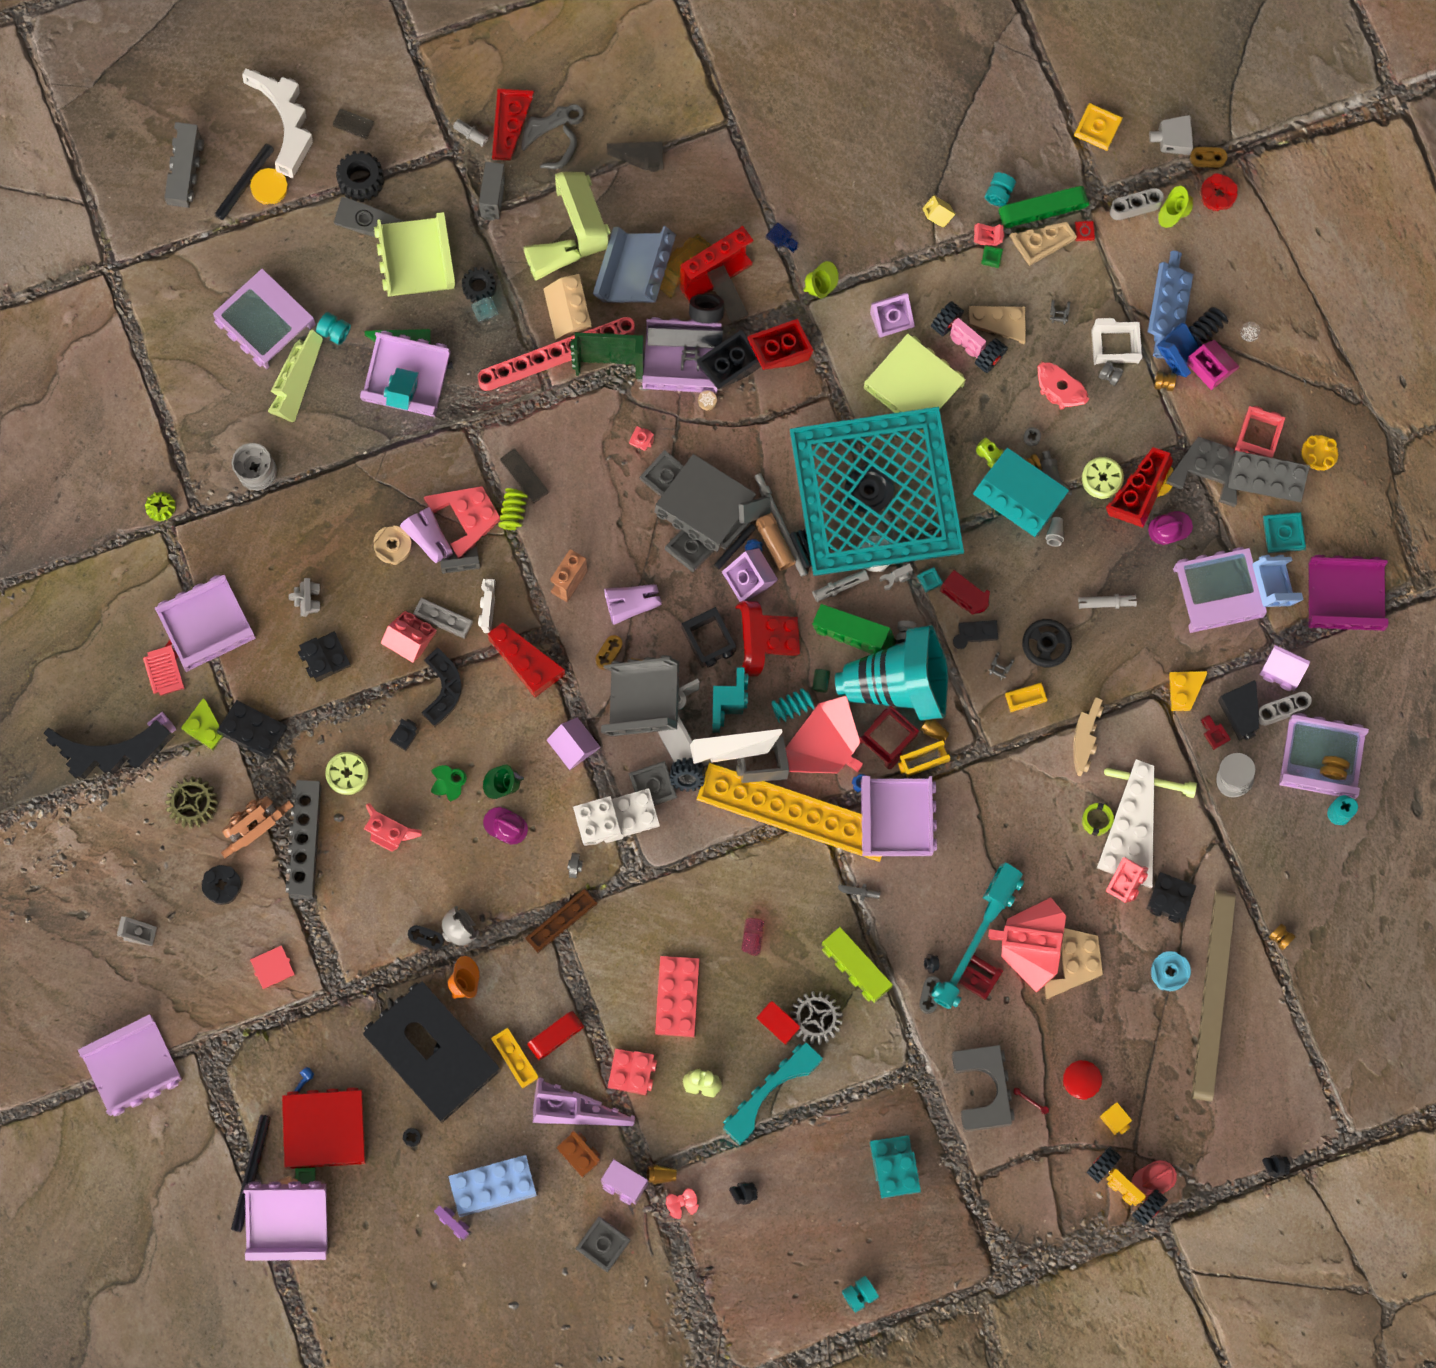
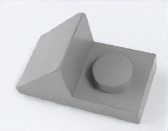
(136, 931)

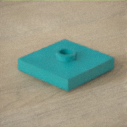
(1284, 532)

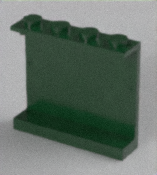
(608, 349)

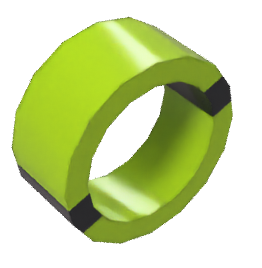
(1097, 832)

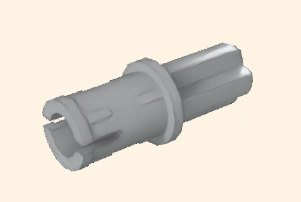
(470, 132)

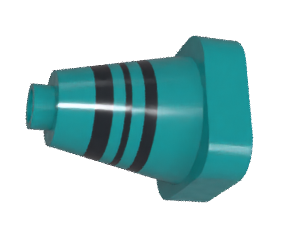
(901, 676)

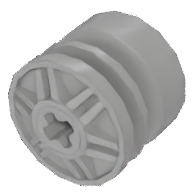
(247, 459)

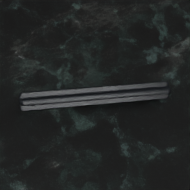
(244, 182)

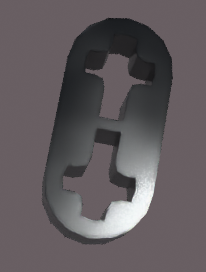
(423, 941)

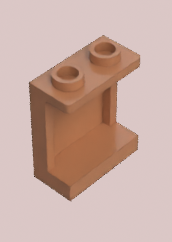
(568, 575)

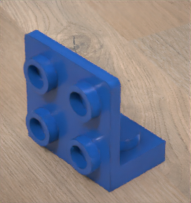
(1177, 348)

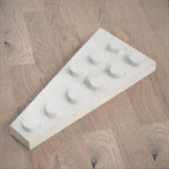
(1133, 824)

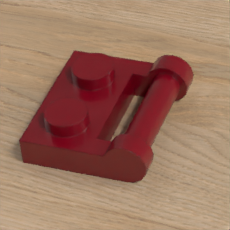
(977, 982)

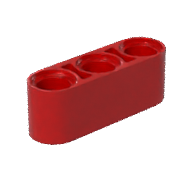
(555, 1035)

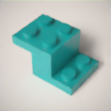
(729, 699)
(895, 1166)

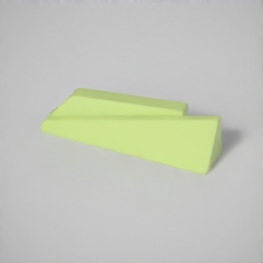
(294, 377)

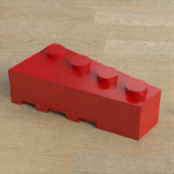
(1139, 494)
(527, 662)

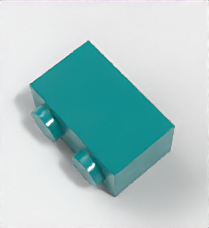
(401, 388)

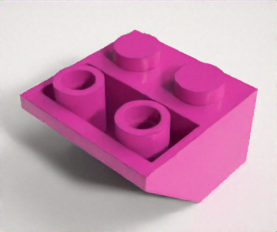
(1212, 364)

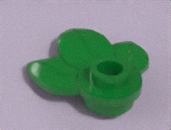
(445, 782)

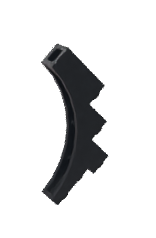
(139, 751)

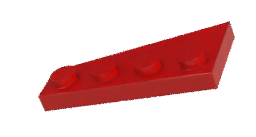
(509, 120)

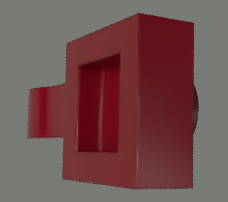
(1216, 734)

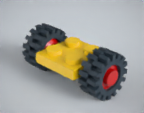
(1119, 1182)

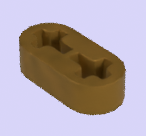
(605, 650)

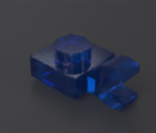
(781, 236)

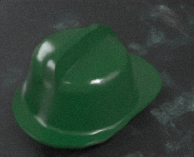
(501, 781)

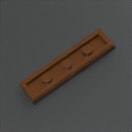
(561, 920)

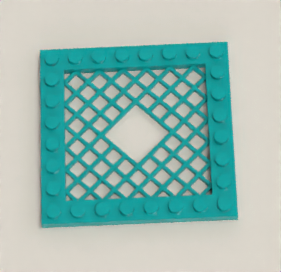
(826, 563)

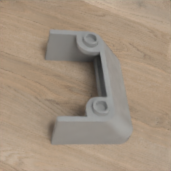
(678, 741)

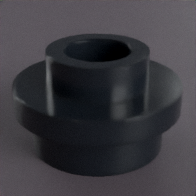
(931, 963)

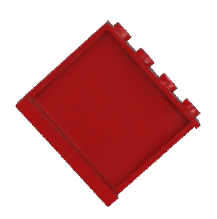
(728, 252)
(323, 1128)

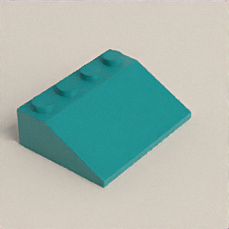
(1021, 492)

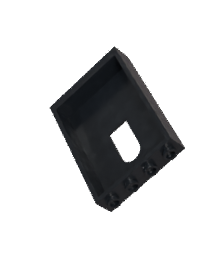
(447, 1076)

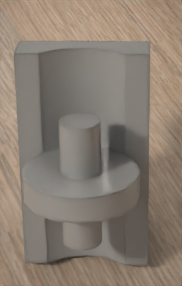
(303, 599)

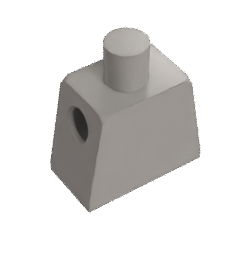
(1174, 135)

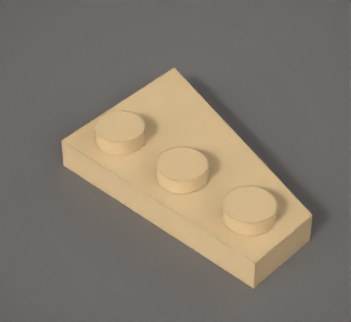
(1004, 321)

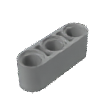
(1142, 198)
(1290, 702)

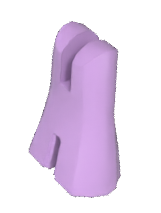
(427, 534)
(630, 601)

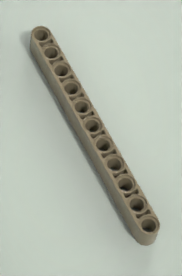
(1213, 995)

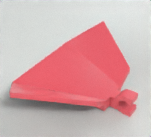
(825, 740)
(1033, 942)

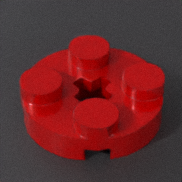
(1222, 183)

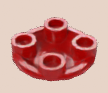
(1082, 1079)

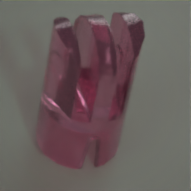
(752, 936)

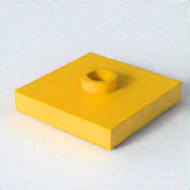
(1098, 126)

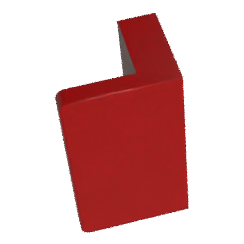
(778, 1022)

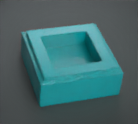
(929, 579)

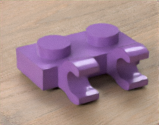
(460, 1228)

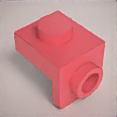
(988, 235)
(642, 438)

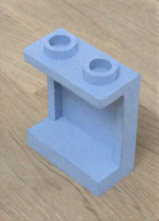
(1274, 581)

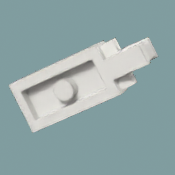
(487, 603)

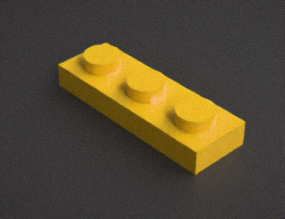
(515, 1058)

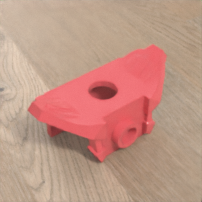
(1049, 376)
(387, 831)

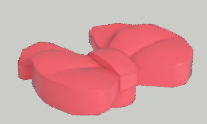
(687, 1198)

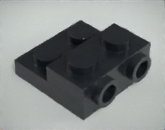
(323, 656)
(1171, 898)

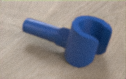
(307, 1075)

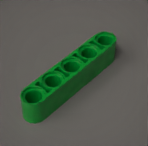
(1043, 207)

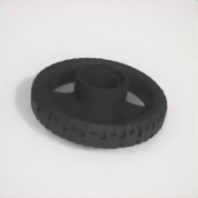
(1044, 659)

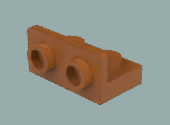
(578, 1153)

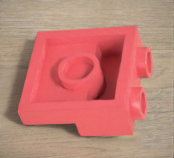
(632, 1071)

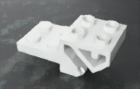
(616, 818)

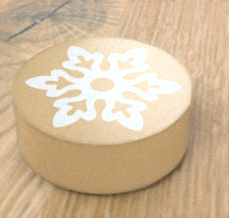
(707, 400)

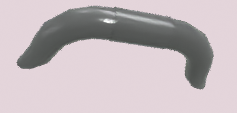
(568, 154)

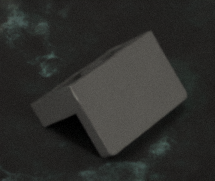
(468, 562)

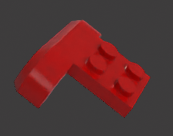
(766, 636)

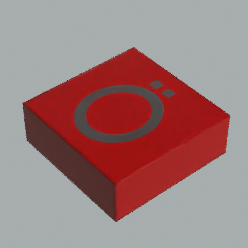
(1084, 231)

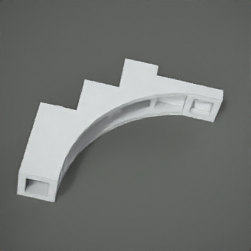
(283, 95)

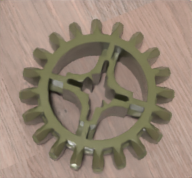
(198, 798)

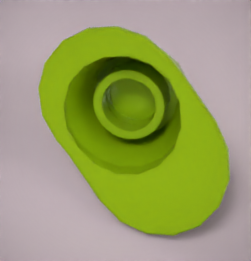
(1178, 205)
(821, 280)

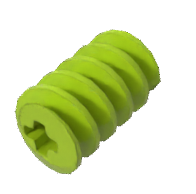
(512, 508)

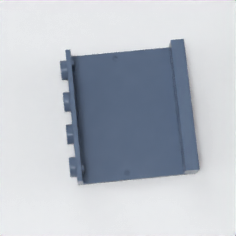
(633, 266)

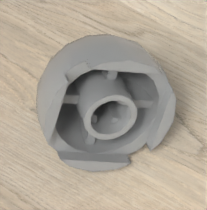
(458, 927)

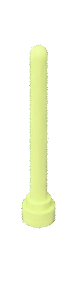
(1187, 788)

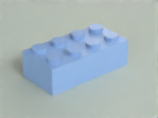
(492, 1186)

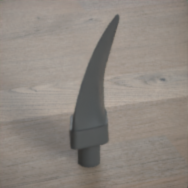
(1049, 467)

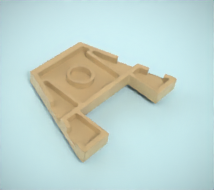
(1079, 960)

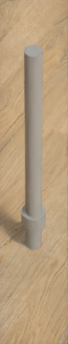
(766, 491)

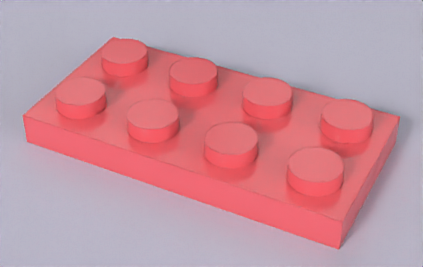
(677, 996)

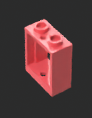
(1270, 418)

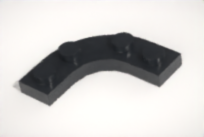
(450, 690)

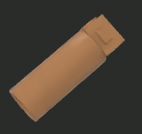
(775, 541)

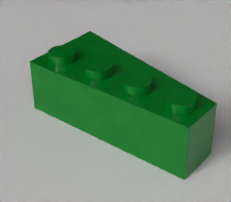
(853, 630)

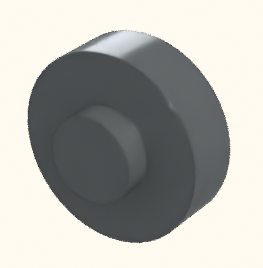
(574, 865)

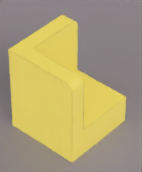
(938, 211)

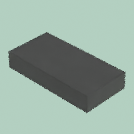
(754, 509)

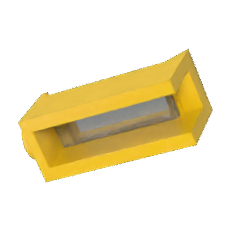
(923, 759)

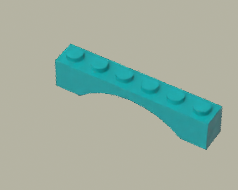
(800, 1064)

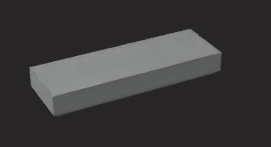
(443, 618)

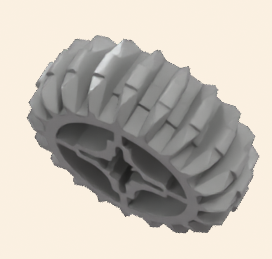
(824, 1013)

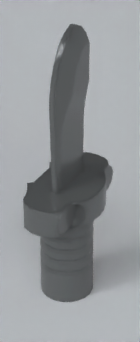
(860, 891)

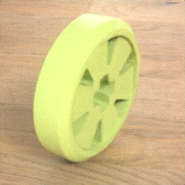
(1101, 466)
(356, 766)

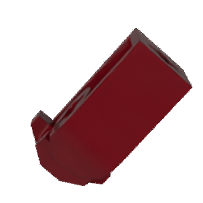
(965, 594)

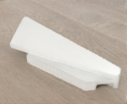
(733, 746)

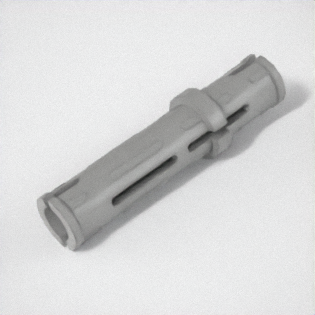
(841, 585)
(1107, 601)

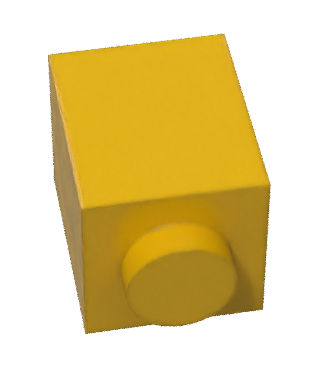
(1116, 1119)

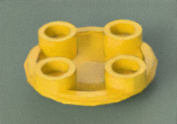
(1320, 452)

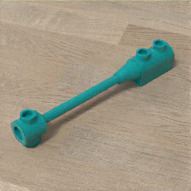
(999, 896)

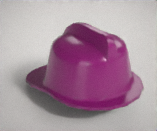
(1170, 527)
(505, 825)

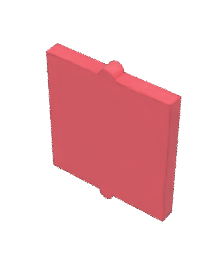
(272, 967)

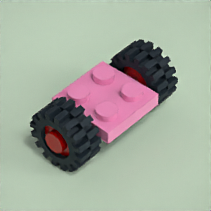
(963, 335)

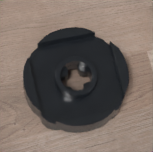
(230, 891)

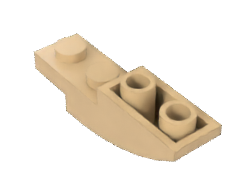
(1083, 742)

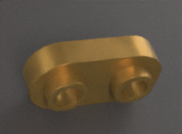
(1208, 155)

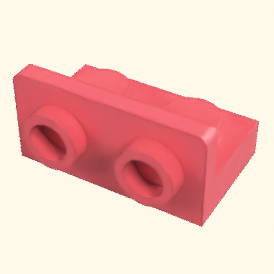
(1127, 880)

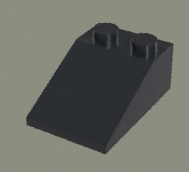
(729, 361)

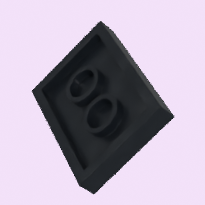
(252, 729)

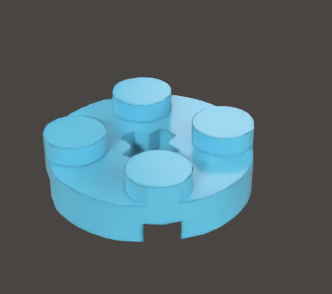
(1160, 966)

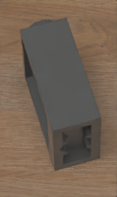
(492, 191)
(769, 774)

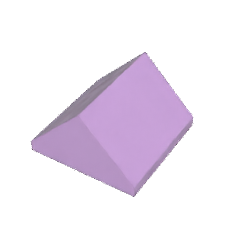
(892, 315)
(572, 743)

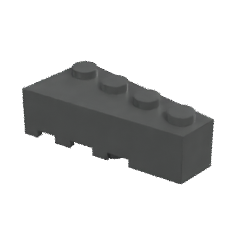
(184, 165)

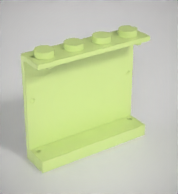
(415, 256)
(913, 378)

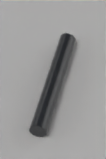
(735, 546)

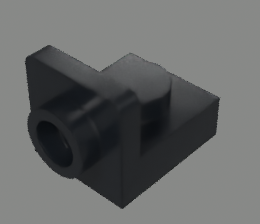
(404, 734)

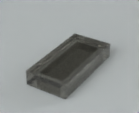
(353, 123)

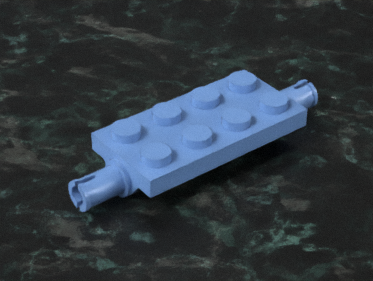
(1169, 299)

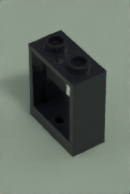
(700, 621)

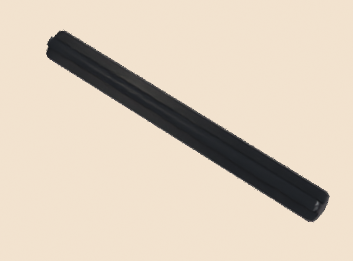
(251, 1170)

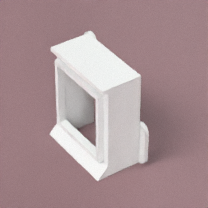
(1109, 325)

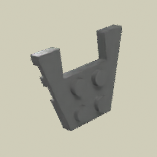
(1208, 461)

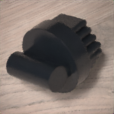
(1277, 1165)
(744, 1193)

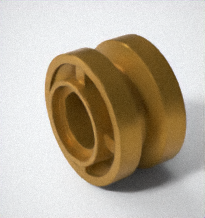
(1334, 768)

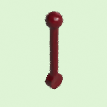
(1044, 1110)

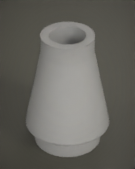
(1055, 533)

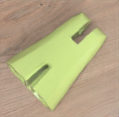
(549, 257)
(703, 1081)

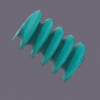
(792, 705)
(1342, 810)

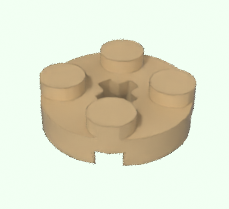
(396, 554)

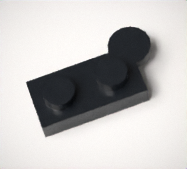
(975, 632)

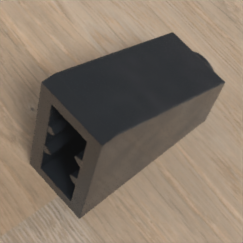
(1242, 710)

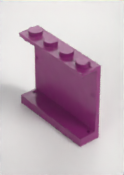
(1347, 593)

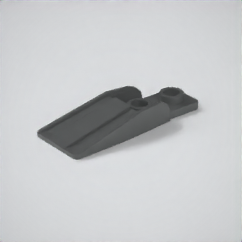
(361, 217)

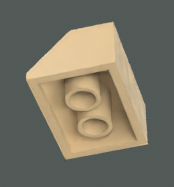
(567, 307)

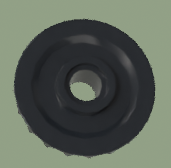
(875, 480)

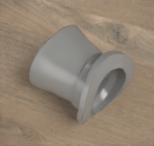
(1235, 775)

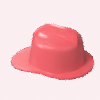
(1156, 1175)

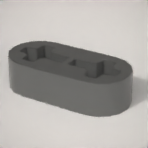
(925, 994)

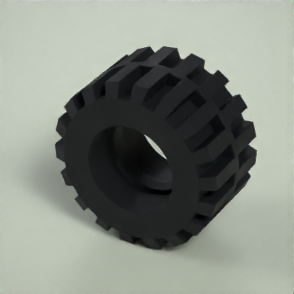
(359, 162)

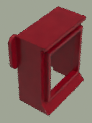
(893, 758)

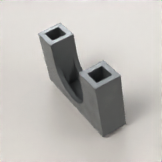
(989, 1061)

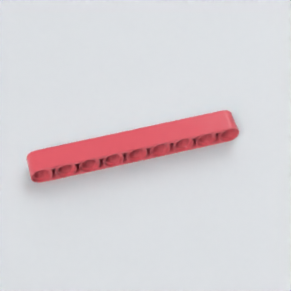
(545, 353)

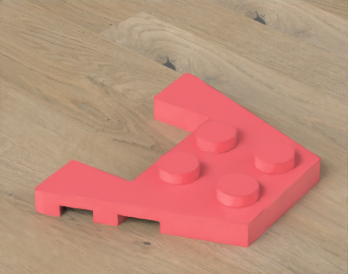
(473, 511)

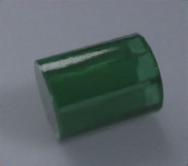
(821, 680)

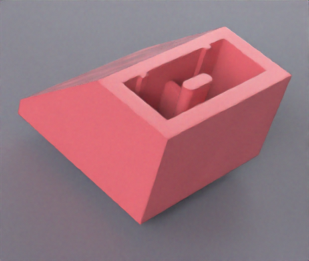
(408, 636)

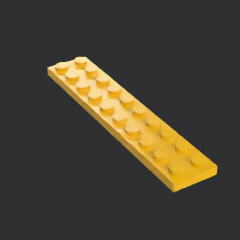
(784, 809)

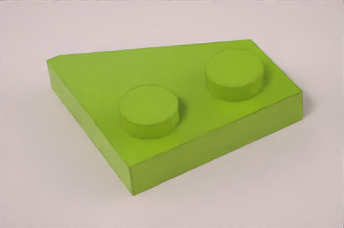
(203, 726)

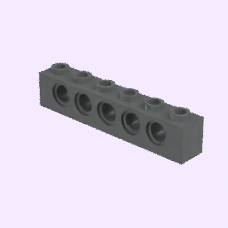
(306, 888)

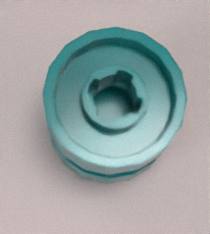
(1000, 189)
(334, 328)
(866, 1290)

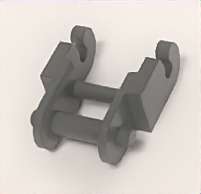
(1053, 311)
(684, 358)
(994, 664)

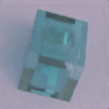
(484, 309)

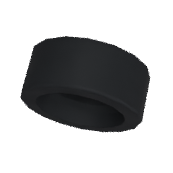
(706, 316)

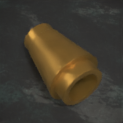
(934, 729)
(659, 1174)

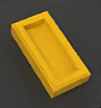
(1026, 697)

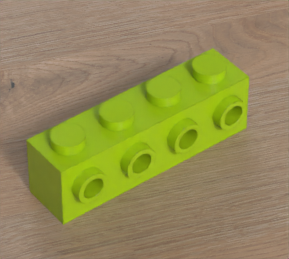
(856, 965)

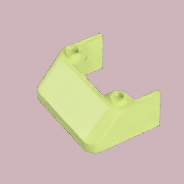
(583, 211)

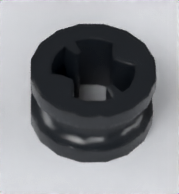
(413, 1131)

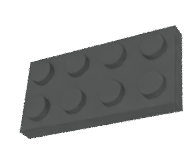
(1268, 476)

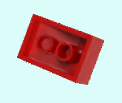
(781, 345)

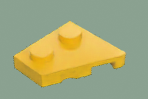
(1184, 689)

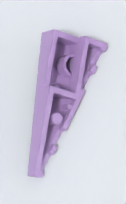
(563, 1107)

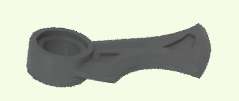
(539, 126)

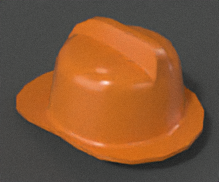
(464, 978)

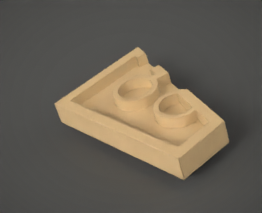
(1042, 242)

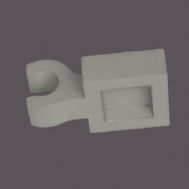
(901, 574)

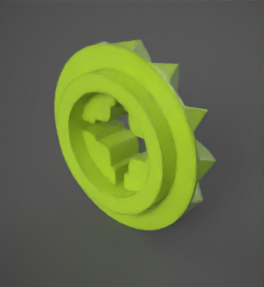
(165, 512)

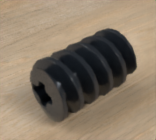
(1206, 324)

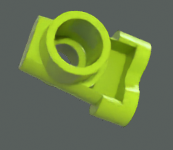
(989, 451)

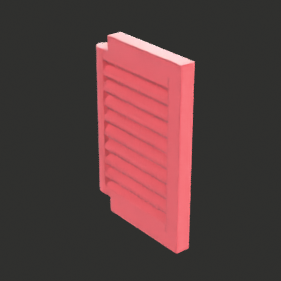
(163, 671)

